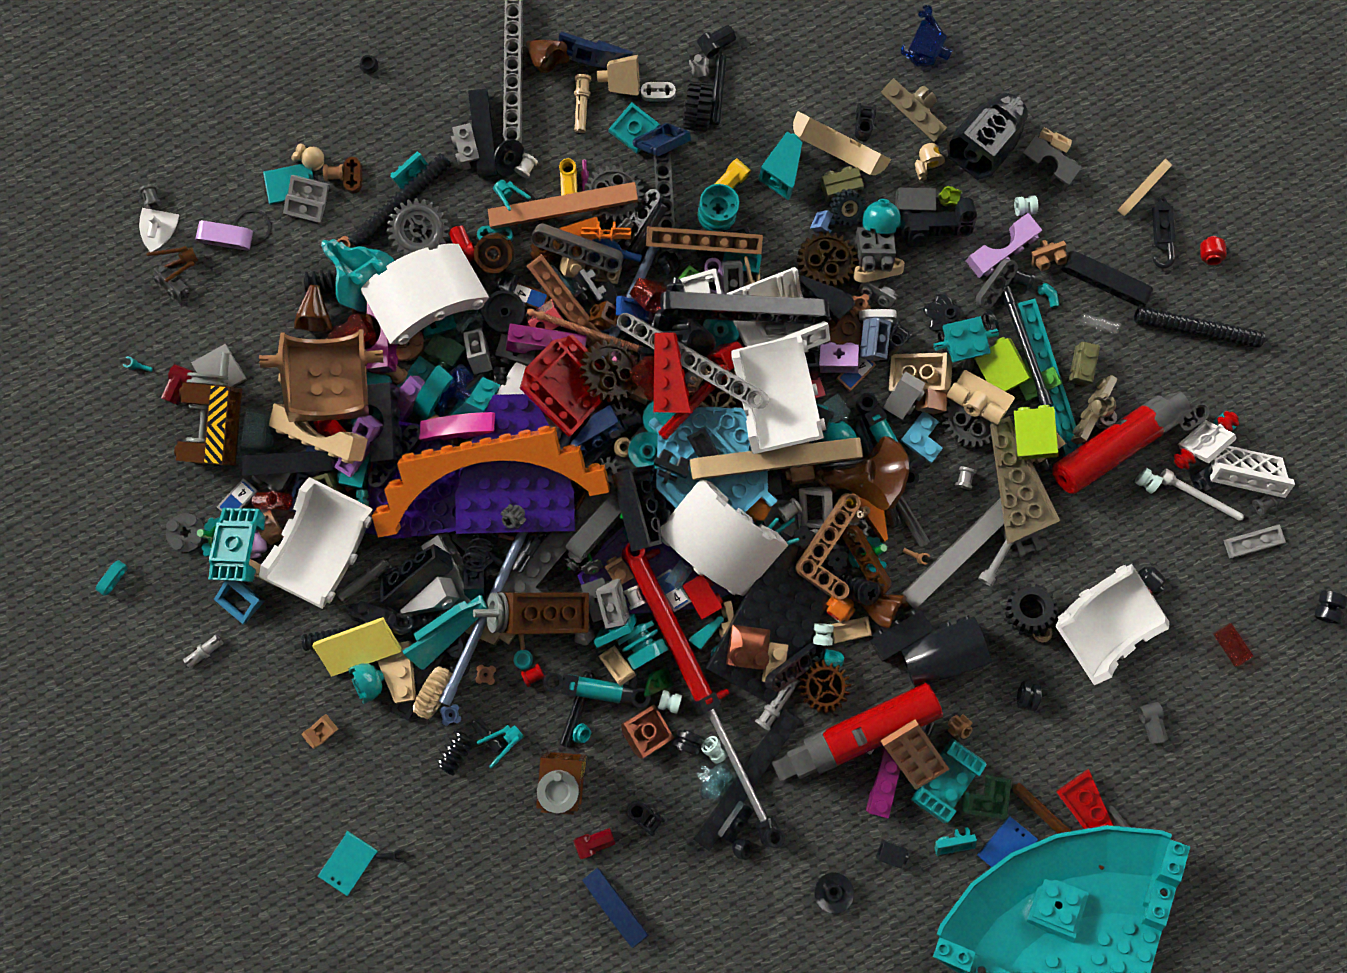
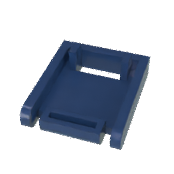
(659, 140)

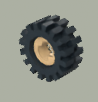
(839, 211)

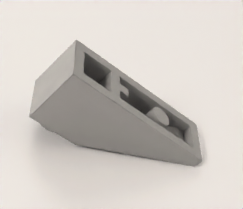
(437, 596)

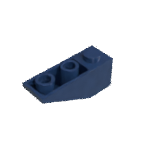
(599, 430)

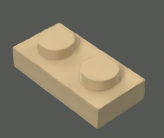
(777, 656)

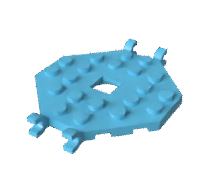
(729, 435)

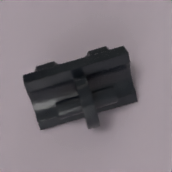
(586, 288)
(680, 469)

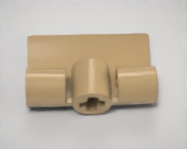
(980, 397)

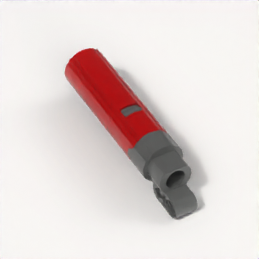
(1126, 438)
(859, 733)

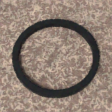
(260, 212)

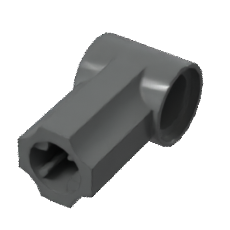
(1152, 717)

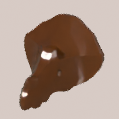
(877, 478)

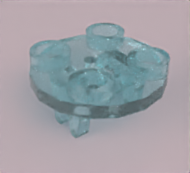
(714, 780)

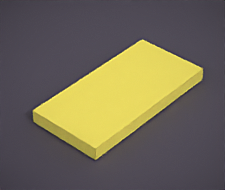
(357, 646)

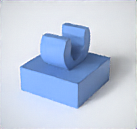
(822, 221)

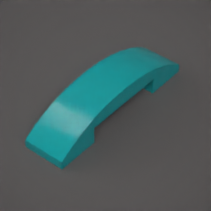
(431, 392)

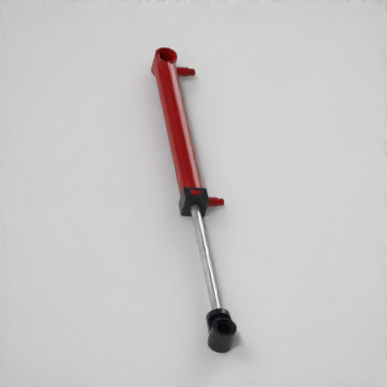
(704, 698)

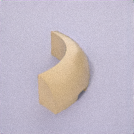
(839, 145)

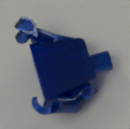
(927, 41)
(461, 378)

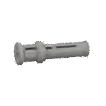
(772, 711)

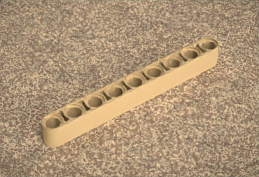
(776, 459)

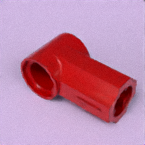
(459, 236)

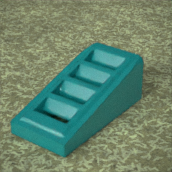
(702, 636)

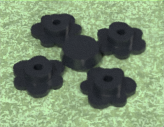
(842, 556)

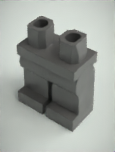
(875, 250)

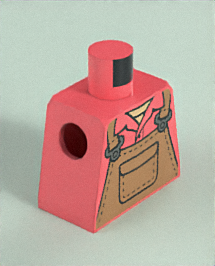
(549, 308)

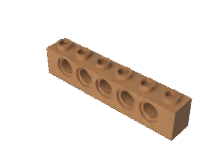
(704, 240)

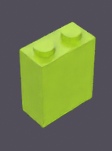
(1003, 365)
(1036, 432)

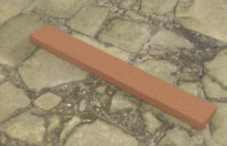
(563, 205)

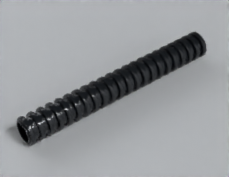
(409, 192)
(1199, 326)
(420, 622)

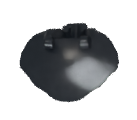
(687, 330)

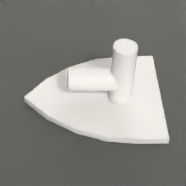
(156, 227)

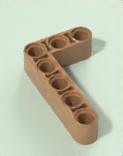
(826, 546)

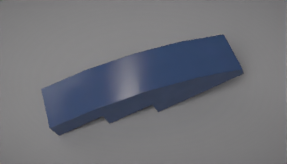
(615, 908)

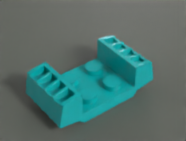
(233, 544)
(944, 791)

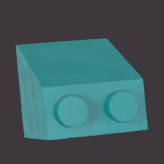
(781, 166)
(479, 399)

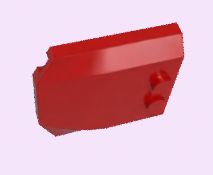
(556, 384)

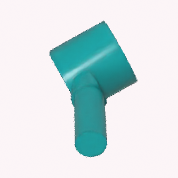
(134, 365)

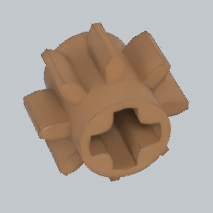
(960, 726)

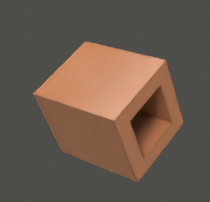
(932, 402)

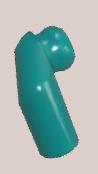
(1051, 293)

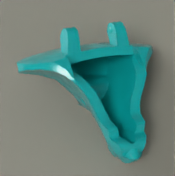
(354, 269)

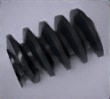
(326, 282)
(860, 589)
(454, 752)

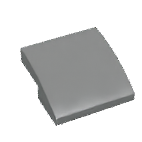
(306, 198)
(211, 363)

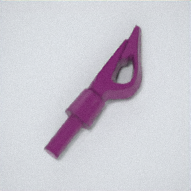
(584, 174)

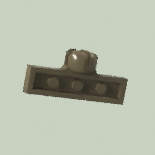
(915, 107)
(1098, 407)

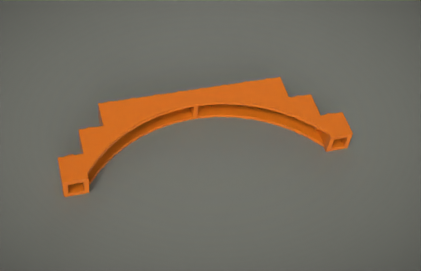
(532, 447)

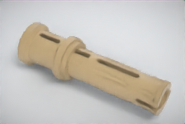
(581, 94)

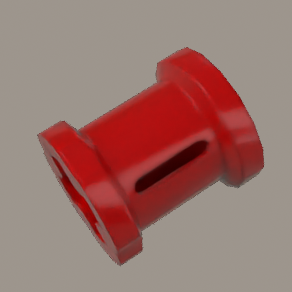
(532, 675)

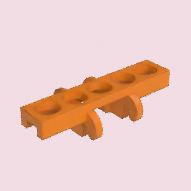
(614, 233)

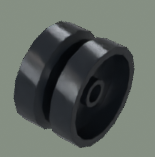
(500, 302)

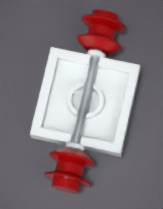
(1207, 441)

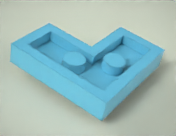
(918, 440)

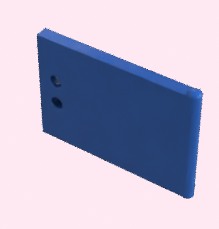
(1005, 841)

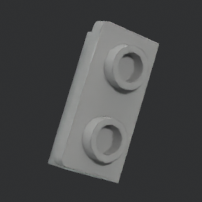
(466, 145)

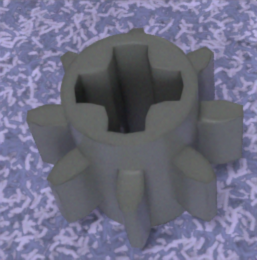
(513, 516)

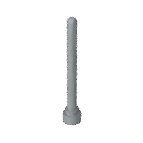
(989, 575)

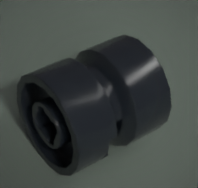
(1332, 600)

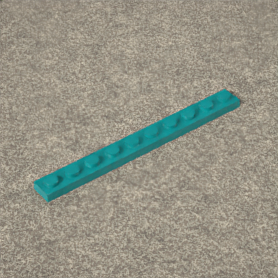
(1040, 344)

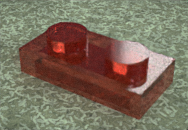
(1233, 644)

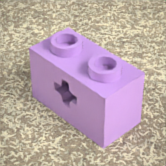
(846, 364)

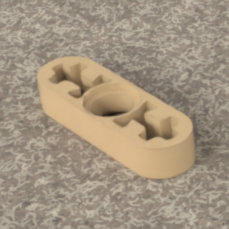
(867, 276)

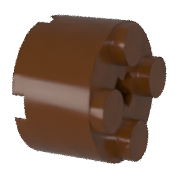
(487, 260)

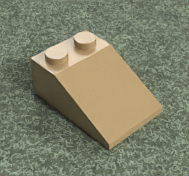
(931, 368)

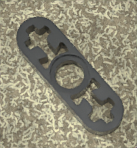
(1004, 281)

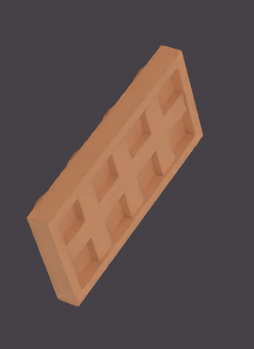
(915, 754)

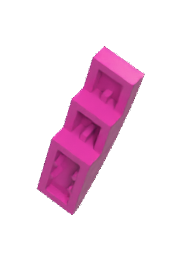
(456, 426)

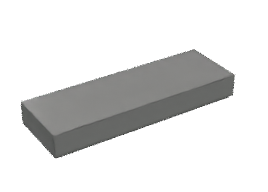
(1254, 541)

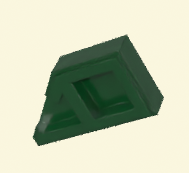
(658, 681)

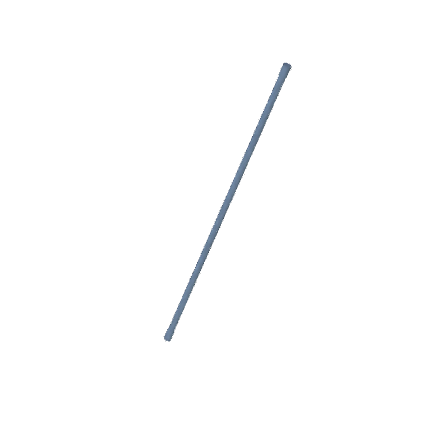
(451, 688)

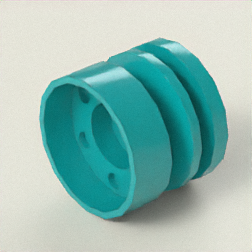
(719, 198)
(642, 645)

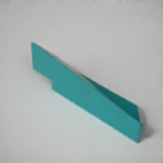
(442, 632)

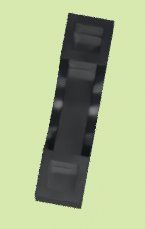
(386, 446)

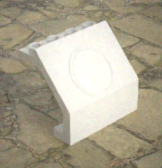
(779, 285)

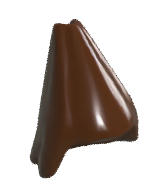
(547, 54)
(312, 312)
(885, 608)

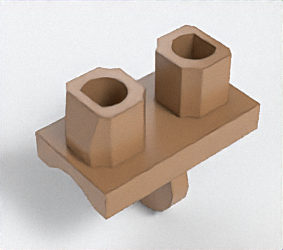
(1048, 252)

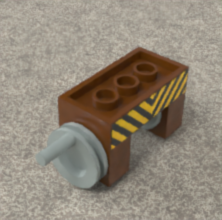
(218, 418)
(536, 612)
(560, 782)

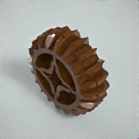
(819, 694)

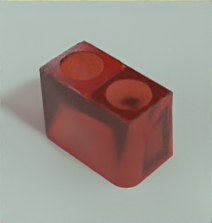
(645, 290)

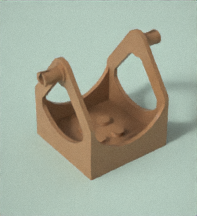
(323, 376)

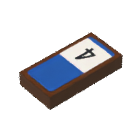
(530, 296)

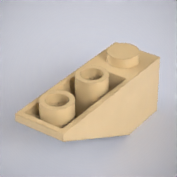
(571, 267)

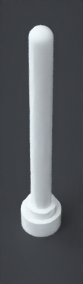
(1170, 479)

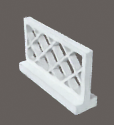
(1247, 477)

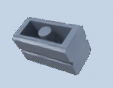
(875, 339)

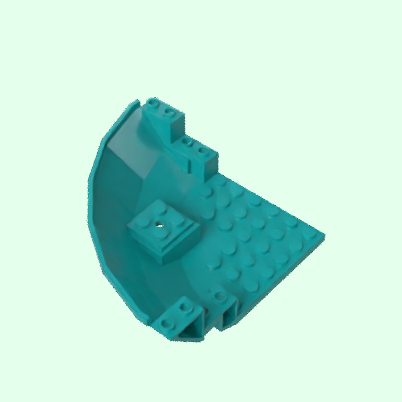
(1107, 915)

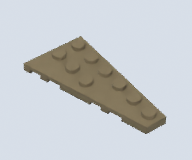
(1022, 494)

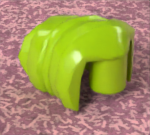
(949, 196)

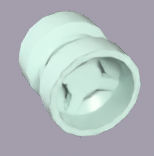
(1026, 205)
(1148, 480)
(820, 637)
(669, 701)
(714, 749)

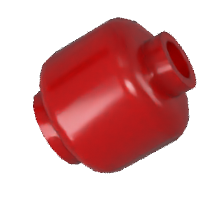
(1213, 250)

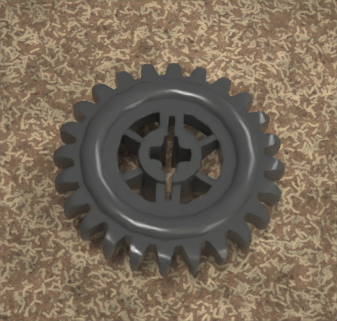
(408, 213)

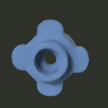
(445, 714)

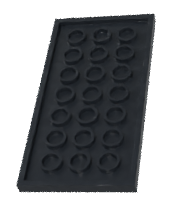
(781, 604)

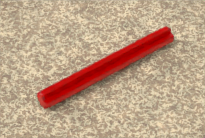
(695, 400)

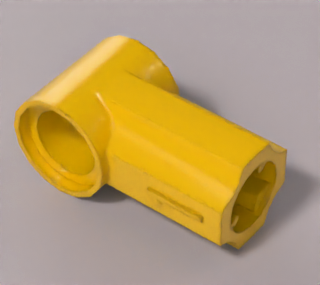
(735, 174)
(569, 179)

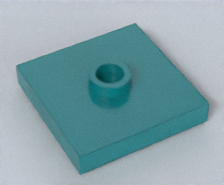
(632, 124)
(609, 634)

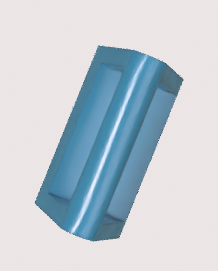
(255, 600)

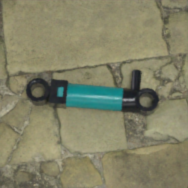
(876, 421)
(597, 689)

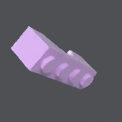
(1021, 232)

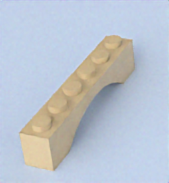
(343, 444)

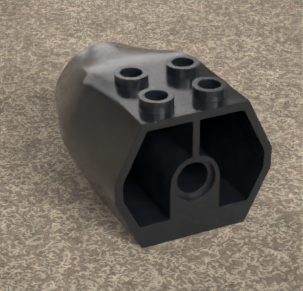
(988, 135)
(947, 652)

